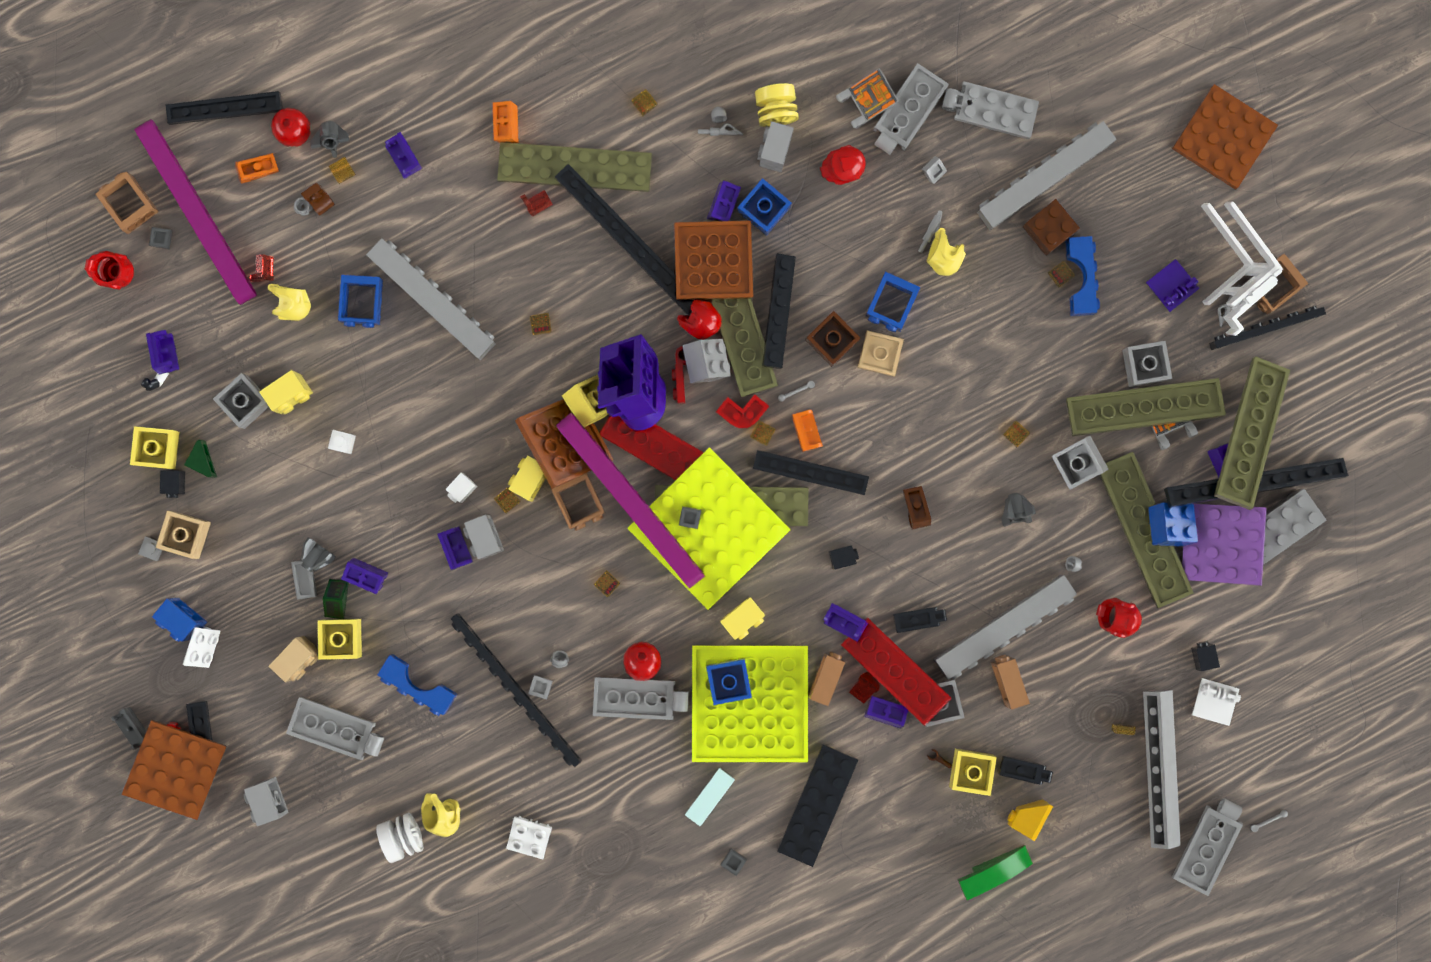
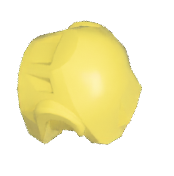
(943, 257)
(293, 303)
(443, 820)

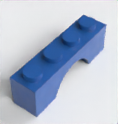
(1080, 251)
(396, 673)

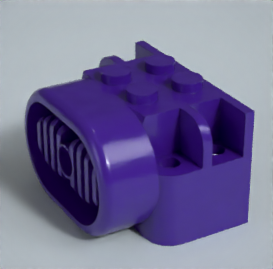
(631, 383)

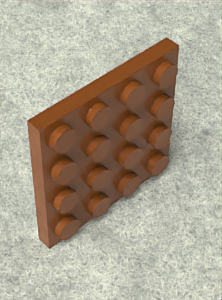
(1225, 136)
(713, 260)
(549, 446)
(174, 770)

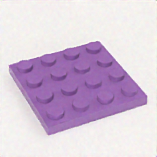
(1227, 545)

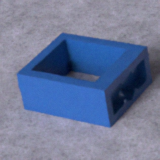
(367, 281)
(899, 284)

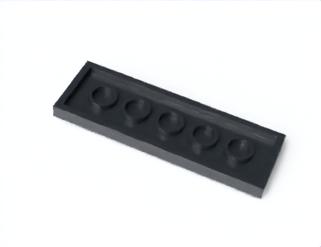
(817, 805)

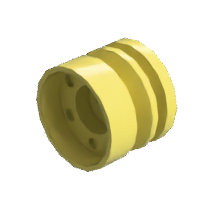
(776, 104)

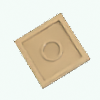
(880, 353)

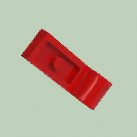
(678, 376)

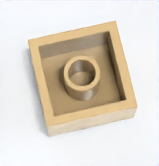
(183, 534)
(294, 659)

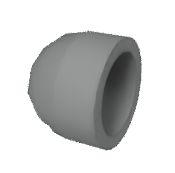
(718, 115)
(1077, 564)

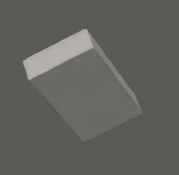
(303, 581)

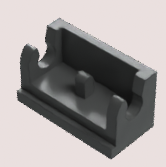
(130, 726)

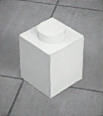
(341, 442)
(461, 488)

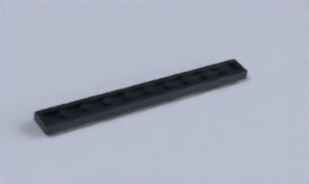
(621, 233)
(1270, 480)
(510, 684)

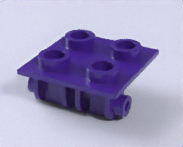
(1173, 285)

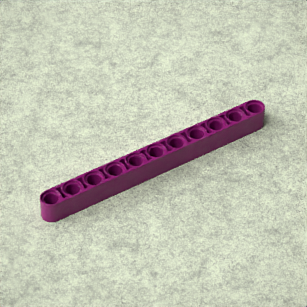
(195, 212)
(630, 500)

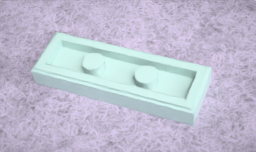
(709, 797)

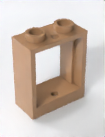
(139, 216)
(1294, 278)
(580, 523)
(826, 678)
(1010, 682)

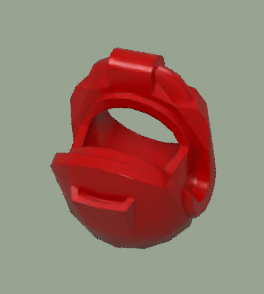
(843, 165)
(114, 271)
(703, 320)
(1126, 620)

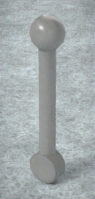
(810, 384)
(1255, 828)

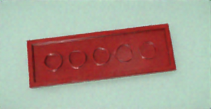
(652, 446)
(897, 673)

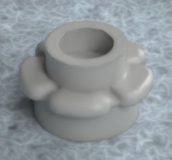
(298, 206)
(559, 659)

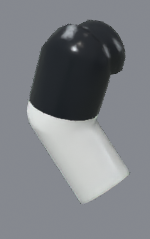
(155, 383)

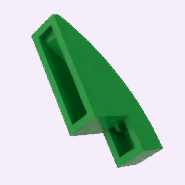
(994, 872)

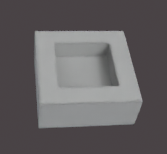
(934, 170)
(149, 550)
(540, 687)

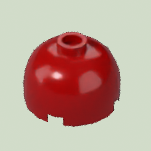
(290, 127)
(642, 661)

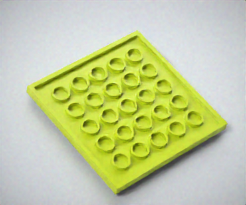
(731, 530)
(755, 729)

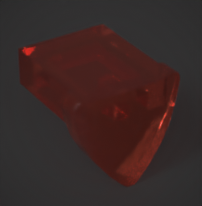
(537, 203)
(264, 269)
(865, 687)

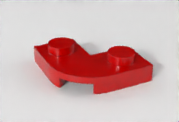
(743, 417)

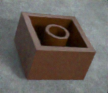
(1051, 227)
(832, 339)

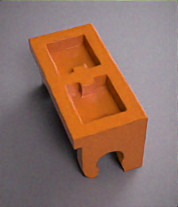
(505, 122)
(807, 430)

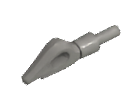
(720, 131)
(933, 227)
(1227, 310)

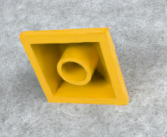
(1030, 818)

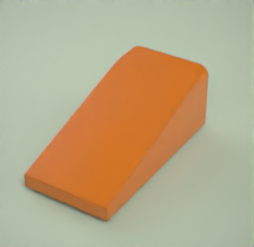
(256, 168)

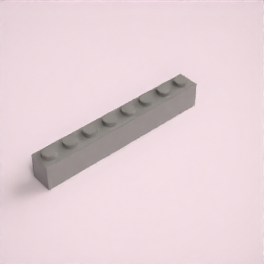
(1046, 176)
(431, 299)
(1004, 627)
(1161, 769)

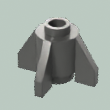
(329, 136)
(1017, 510)
(315, 556)

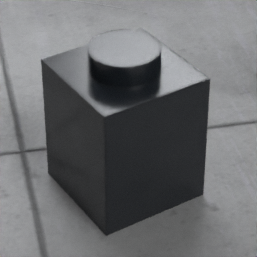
(172, 483)
(843, 557)
(1205, 656)

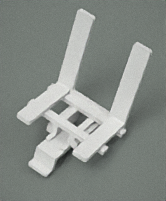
(1263, 273)

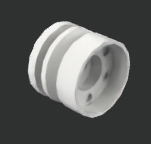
(397, 838)

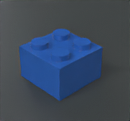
(764, 207)
(1173, 525)
(178, 619)
(729, 681)

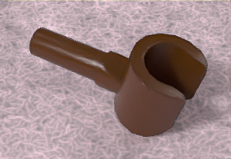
(938, 758)

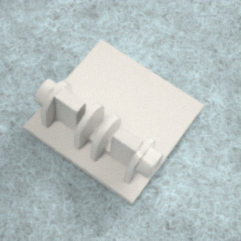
(201, 647)
(1216, 701)
(529, 837)

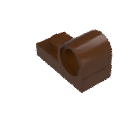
(318, 198)
(917, 507)

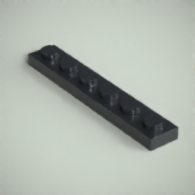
(223, 108)
(779, 311)
(1274, 324)
(810, 472)

